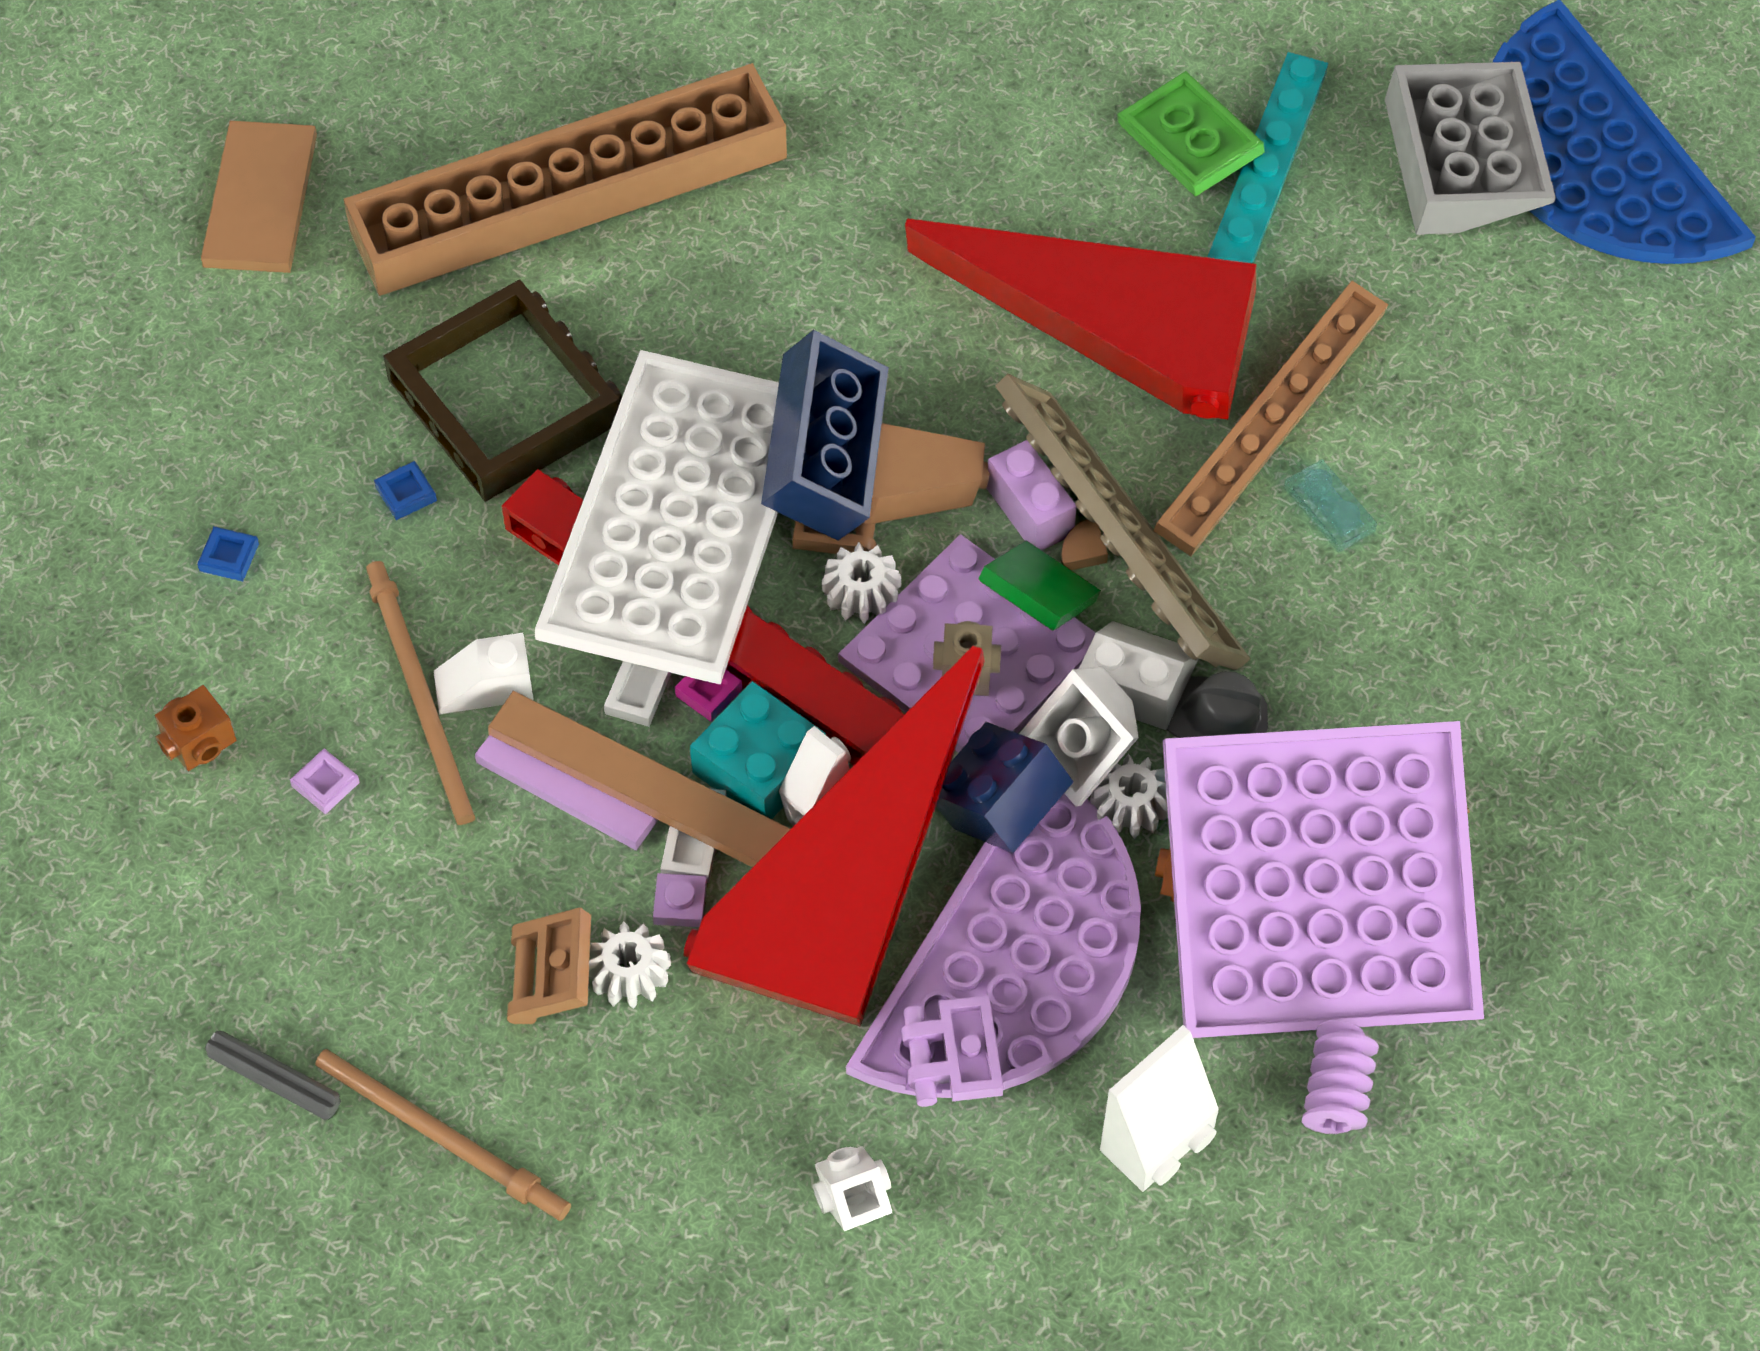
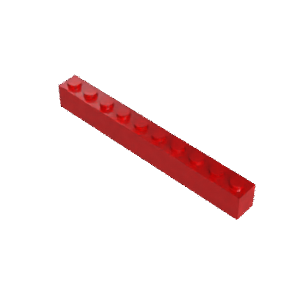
(832, 700)

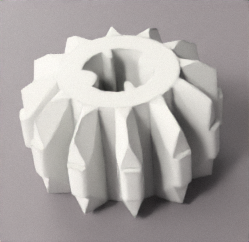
(861, 582)
(1148, 799)
(633, 980)

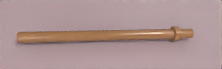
(385, 593)

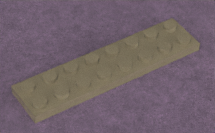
(1124, 526)

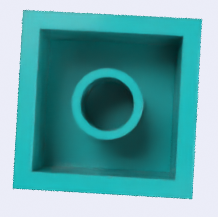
(750, 749)

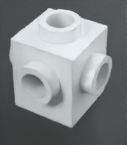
(852, 1187)

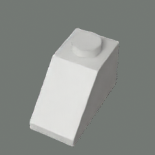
(483, 674)

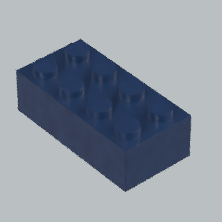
(825, 435)

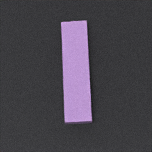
(566, 793)

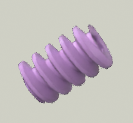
(1339, 1078)

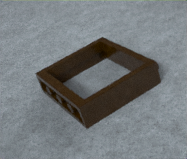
(534, 452)

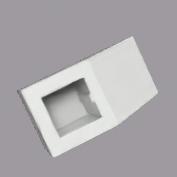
(813, 773)

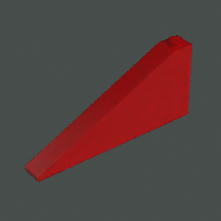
(1141, 313)
(827, 896)

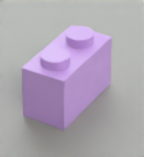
(1031, 496)

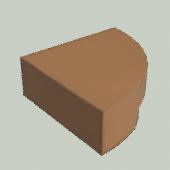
(1083, 547)

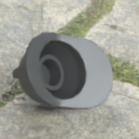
(1219, 706)

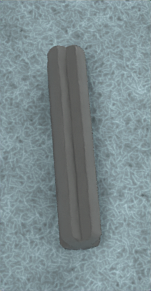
(273, 1075)

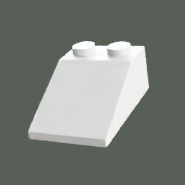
(1159, 1112)

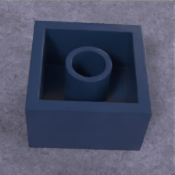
(1001, 786)

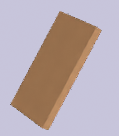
(259, 197)

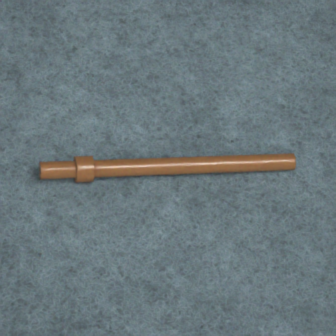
(520, 1183)

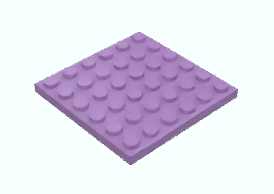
(1322, 879)

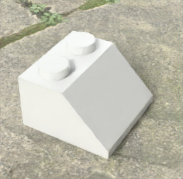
(1145, 667)
(1086, 727)

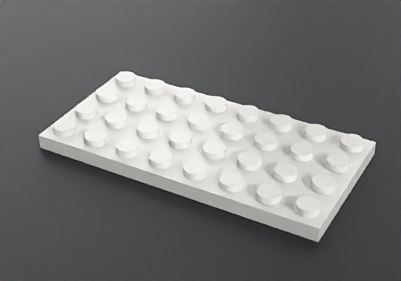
(669, 522)

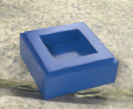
(405, 490)
(228, 553)

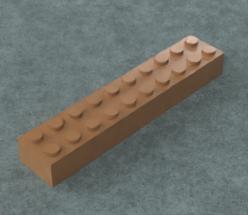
(565, 179)

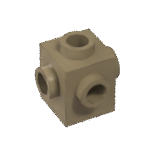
(958, 640)

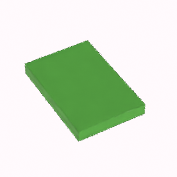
(1190, 133)

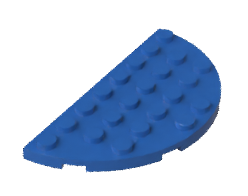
(1610, 159)

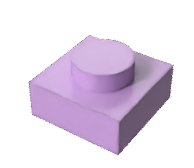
(679, 900)

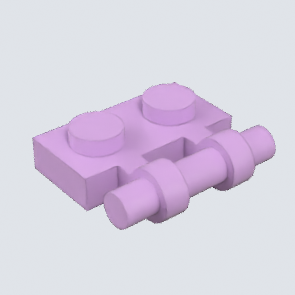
(969, 1048)

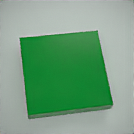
(1039, 585)

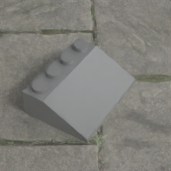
(1466, 144)

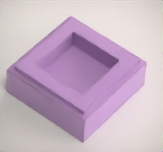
(324, 781)

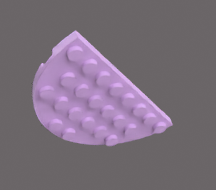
(1037, 933)

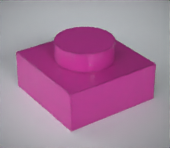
(708, 697)

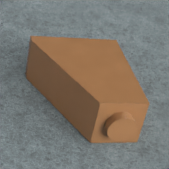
(924, 473)

